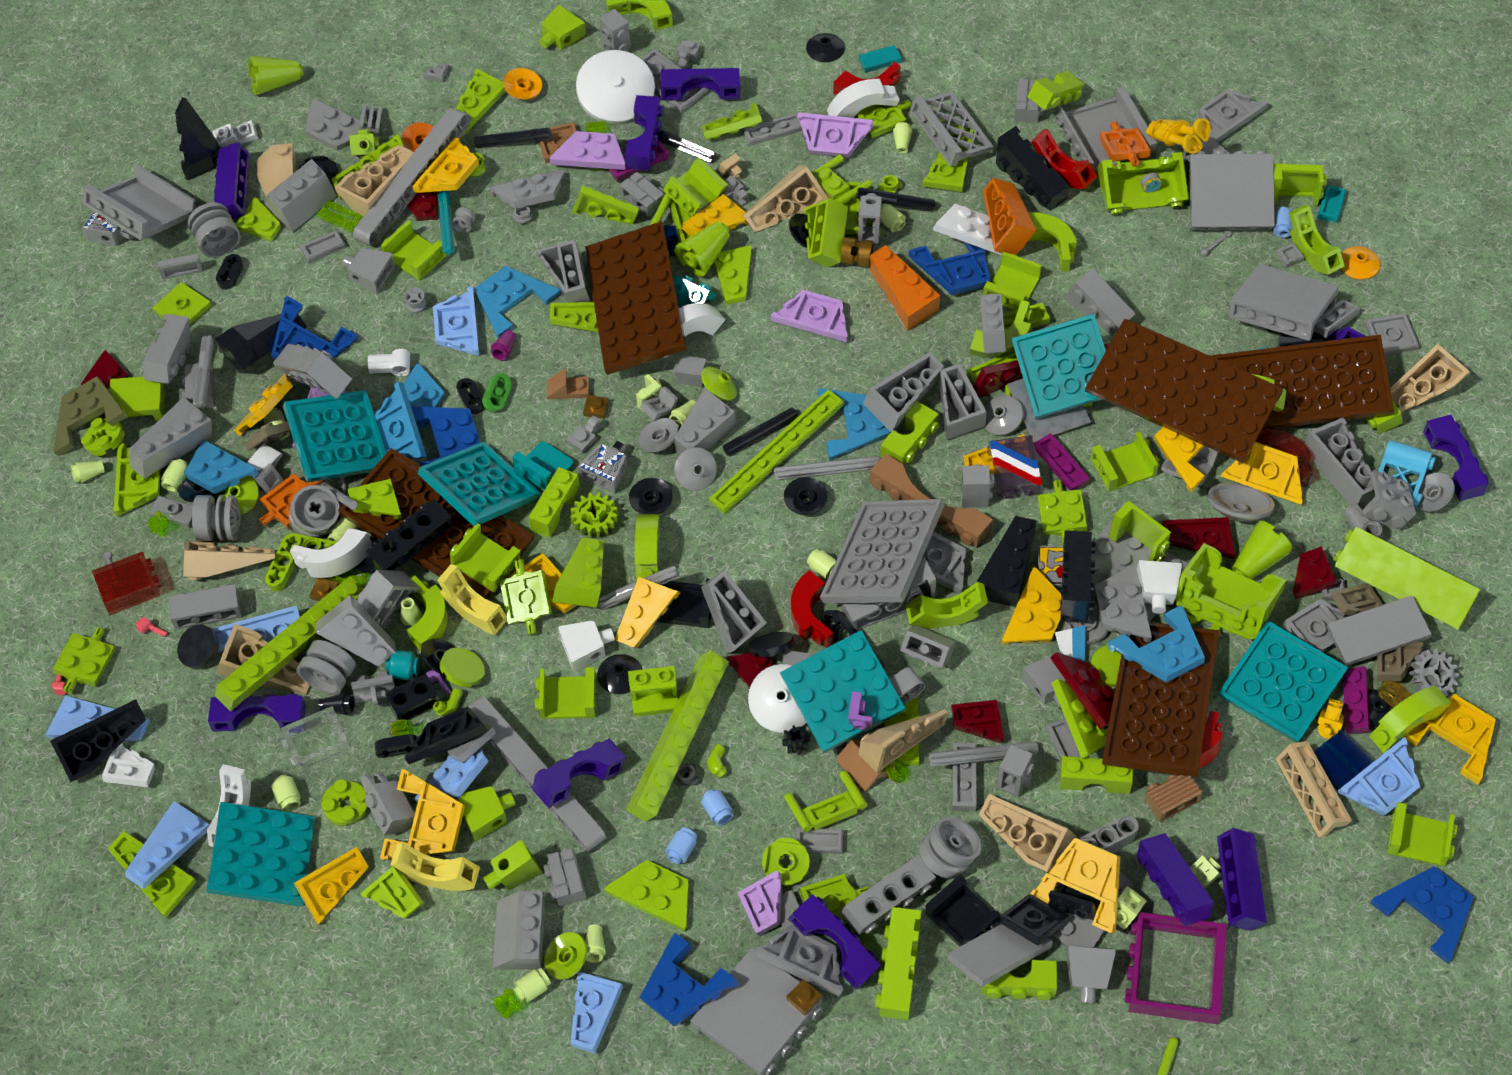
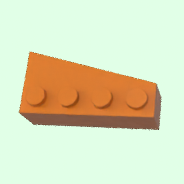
(1008, 217)
(904, 288)

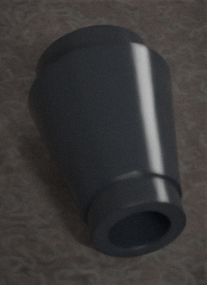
(341, 703)

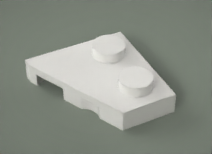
(128, 768)

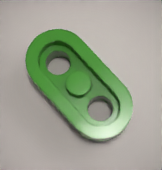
(497, 394)

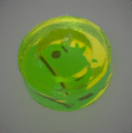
(401, 727)
(897, 771)

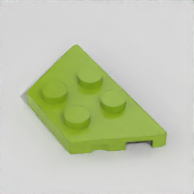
(130, 487)
(1082, 727)
(654, 892)

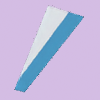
(1072, 642)

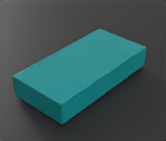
(879, 58)
(1331, 203)

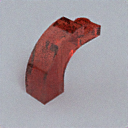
(1292, 445)

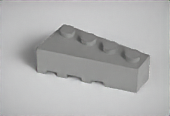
(312, 368)
(170, 438)
(1341, 461)

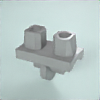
(372, 689)

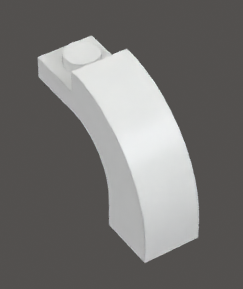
(862, 95)
(700, 318)
(336, 559)
(234, 790)

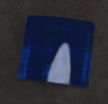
(1341, 759)

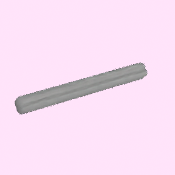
(823, 468)
(977, 754)

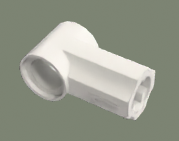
(394, 363)

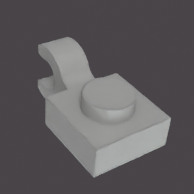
(687, 51)
(735, 191)
(583, 437)

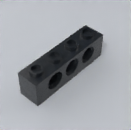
(406, 549)

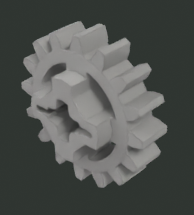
(1434, 670)

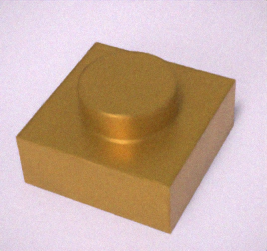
(595, 406)
(322, 588)
(803, 997)

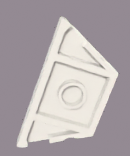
(966, 226)

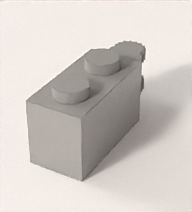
(387, 804)

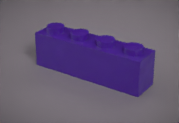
(232, 179)
(1174, 879)
(1241, 879)

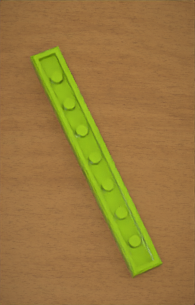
(776, 451)

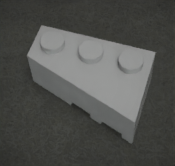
(566, 269)

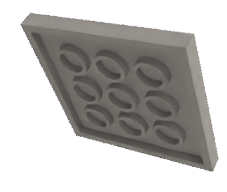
(1116, 556)

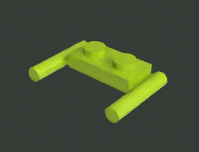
(833, 185)
(828, 810)

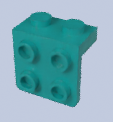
(691, 293)
(541, 464)

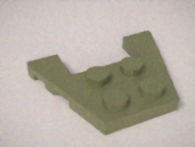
(82, 406)

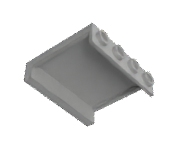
(1085, 124)
(1231, 191)
(140, 204)
(1282, 301)
(754, 1016)

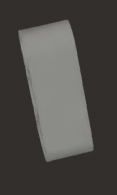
(1115, 833)

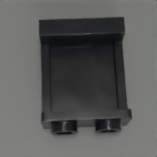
(689, 607)
(1074, 902)
(961, 912)

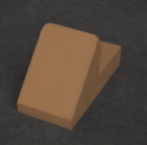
(567, 387)

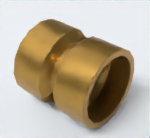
(865, 249)

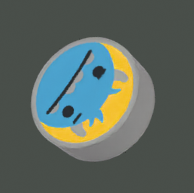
(1151, 182)

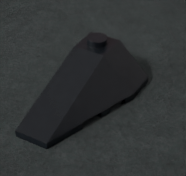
(196, 143)
(251, 340)
(94, 741)

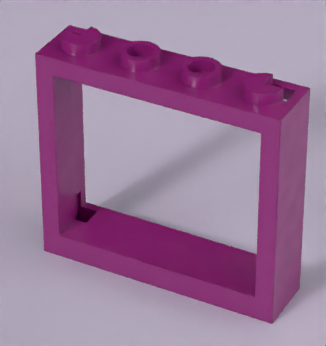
(1174, 925)

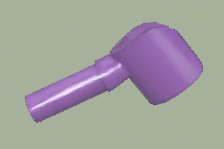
(436, 677)

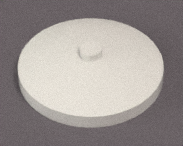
(610, 85)

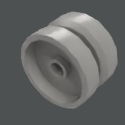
(324, 514)
(326, 667)
(950, 847)

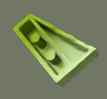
(826, 231)
(582, 575)

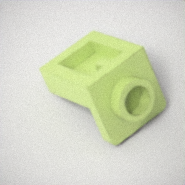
(652, 390)
(1206, 870)
(1128, 907)

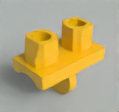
(1331, 719)

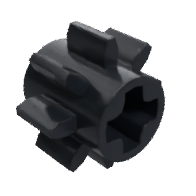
(796, 740)

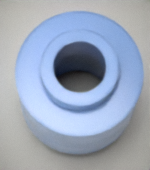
(1282, 222)
(717, 806)
(681, 845)

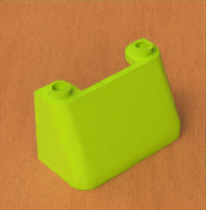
(1123, 189)
(1226, 596)

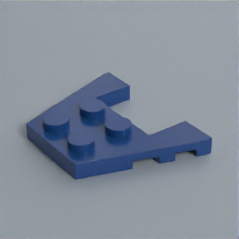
(955, 273)
(293, 334)
(451, 428)
(1437, 900)
(674, 992)

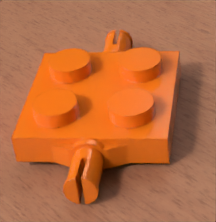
(1124, 144)
(280, 499)

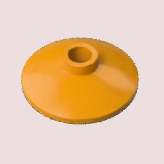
(522, 83)
(1360, 268)

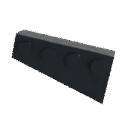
(1030, 170)
(1008, 564)
(1077, 576)

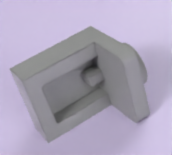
(661, 405)

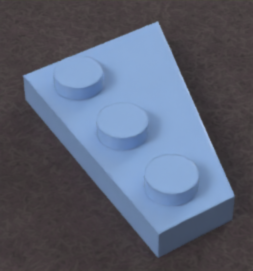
(593, 1010)

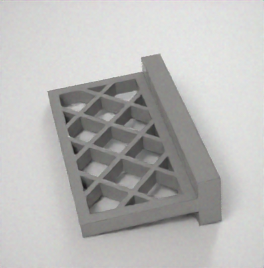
(939, 133)

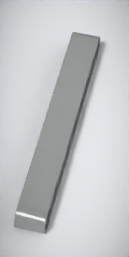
(400, 190)
(526, 765)

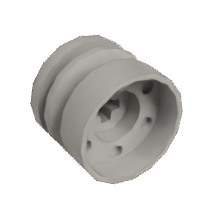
(214, 229)
(215, 517)

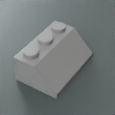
(300, 196)
(519, 931)

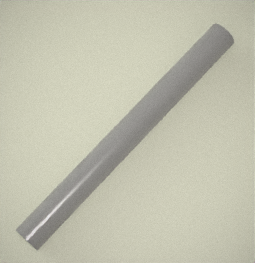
(340, 496)

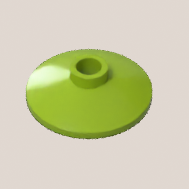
(718, 383)
(247, 494)
(560, 950)

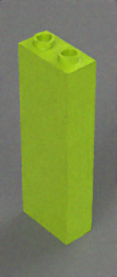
(1406, 575)

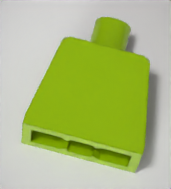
(561, 29)
(485, 810)
(513, 867)

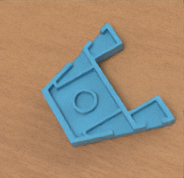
(507, 289)
(860, 423)
(1168, 655)

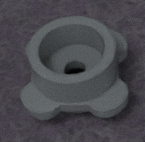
(689, 769)

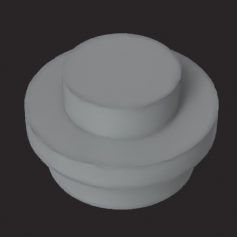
(522, 215)

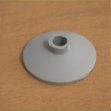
(1008, 420)
(658, 435)
(685, 466)
(1436, 492)

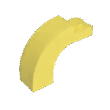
(470, 604)
(428, 871)

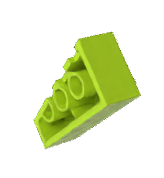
(899, 964)

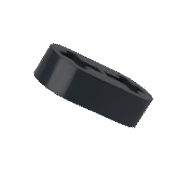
(233, 272)
(466, 397)
(395, 746)

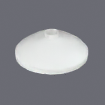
(767, 708)

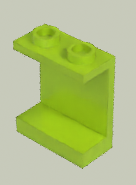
(695, 187)
(412, 251)
(1014, 280)
(1125, 464)
(1143, 528)
(483, 558)
(566, 696)
(1421, 837)

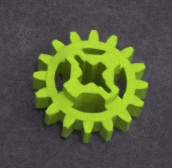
(583, 517)

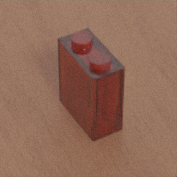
(127, 583)

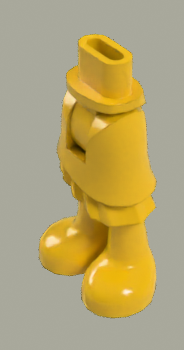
(1181, 133)

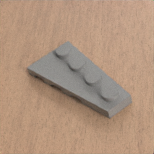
(1081, 931)

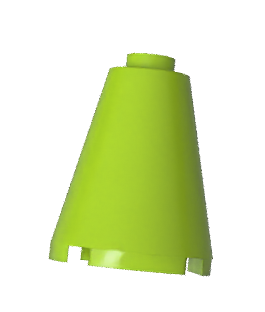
(272, 73)
(702, 248)
(1261, 551)

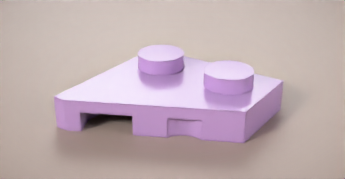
(763, 902)

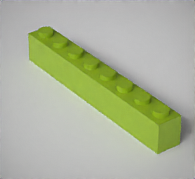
(281, 649)
(677, 736)

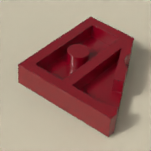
(1312, 573)

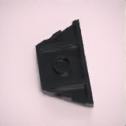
(445, 733)

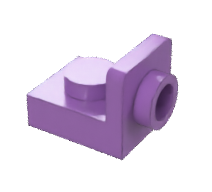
(857, 707)

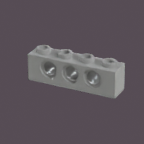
(913, 872)

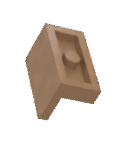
(857, 766)

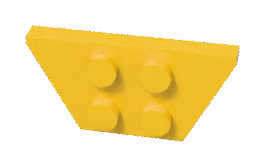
(448, 169)
(261, 408)
(1270, 472)
(1036, 612)

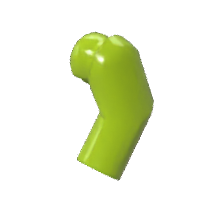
(447, 707)
(714, 763)

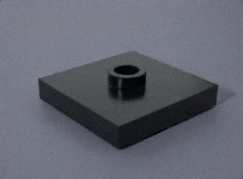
(1033, 919)

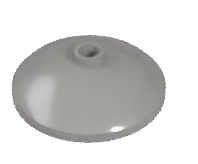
(1240, 502)

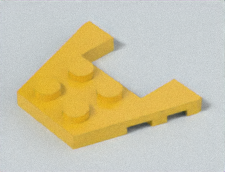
(1180, 452)
(1465, 728)
(435, 819)
(1090, 872)

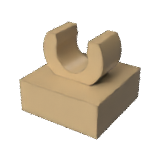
(730, 166)

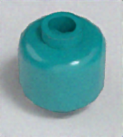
(403, 665)

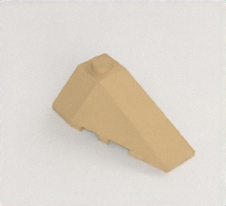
(275, 166)
(366, 185)
(785, 199)
(1428, 378)
(205, 559)
(244, 644)
(893, 741)
(1031, 836)

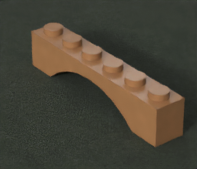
(965, 523)

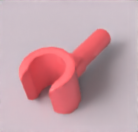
(144, 625)
(58, 686)

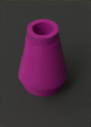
(503, 345)

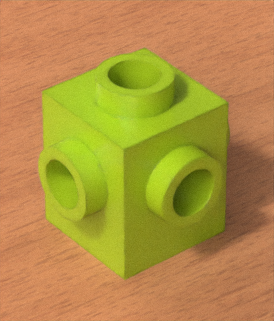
(357, 146)

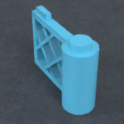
(1409, 460)

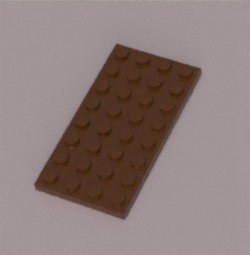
(635, 298)
(1322, 379)
(1184, 390)
(411, 494)
(1157, 721)

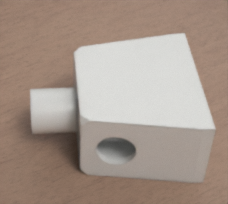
(1158, 583)
(584, 643)

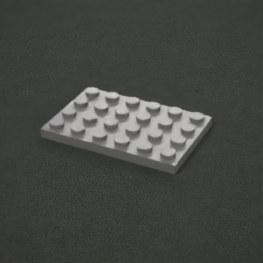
(882, 551)

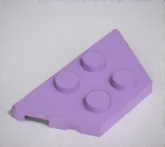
(833, 134)
(590, 150)
(814, 314)

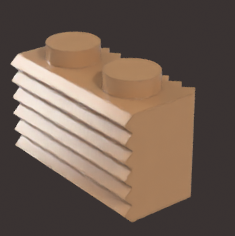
(1172, 796)

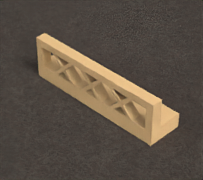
(1315, 784)

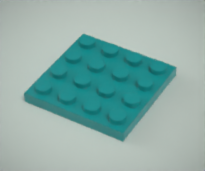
(1060, 364)
(335, 435)
(478, 483)
(1282, 681)
(825, 685)
(260, 853)

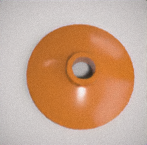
(415, 134)

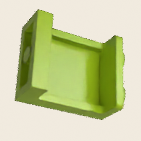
(1299, 181)
(139, 396)
(653, 690)

